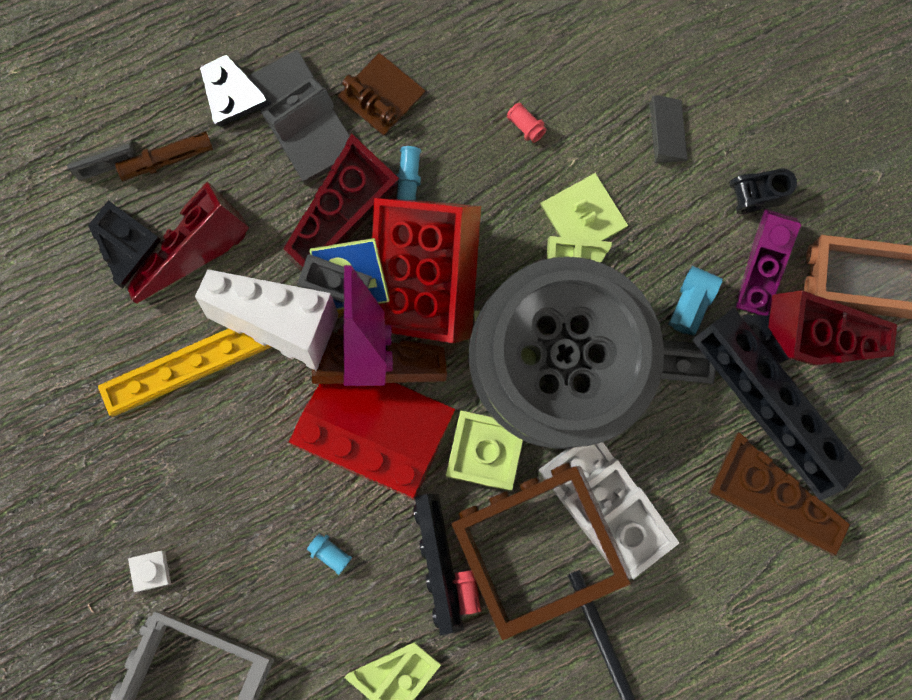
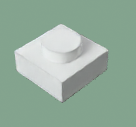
(149, 571)

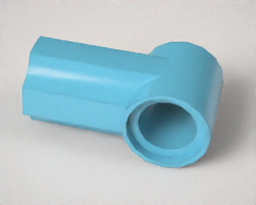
(697, 293)

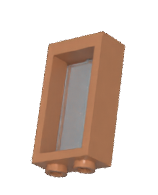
(862, 275)

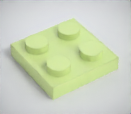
(483, 452)

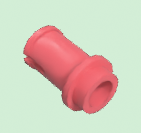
(526, 122)
(467, 592)

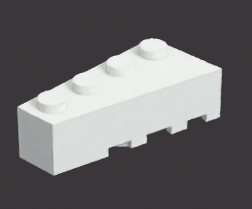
(272, 313)

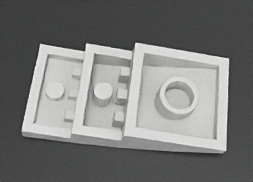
(627, 510)

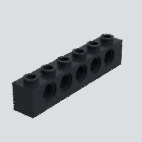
(778, 405)

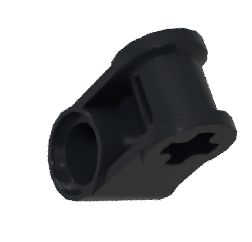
(756, 191)

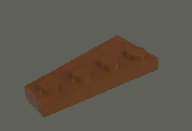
(410, 362)
(765, 491)

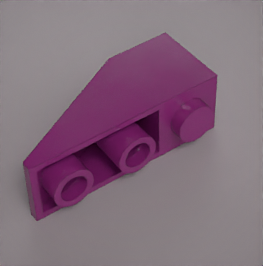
(767, 261)

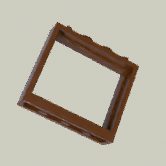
(503, 502)

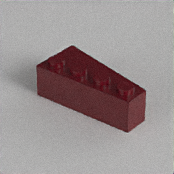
(341, 201)

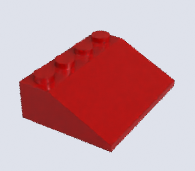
(428, 266)
(374, 432)

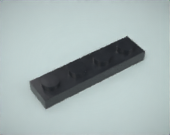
(440, 571)

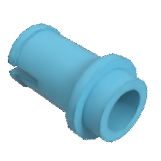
(329, 553)

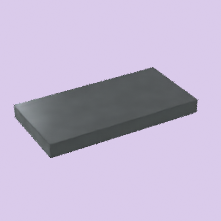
(318, 144)

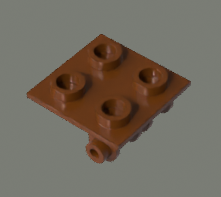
(380, 93)

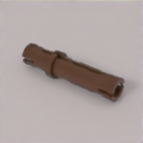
(158, 158)

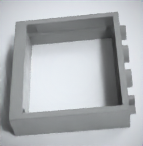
(152, 632)

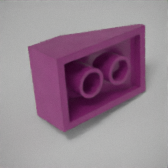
(364, 335)

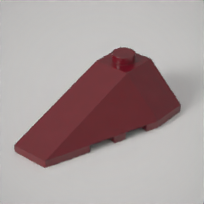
(203, 234)
(826, 331)

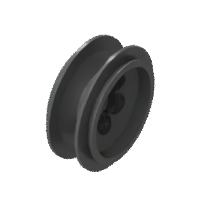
(614, 321)

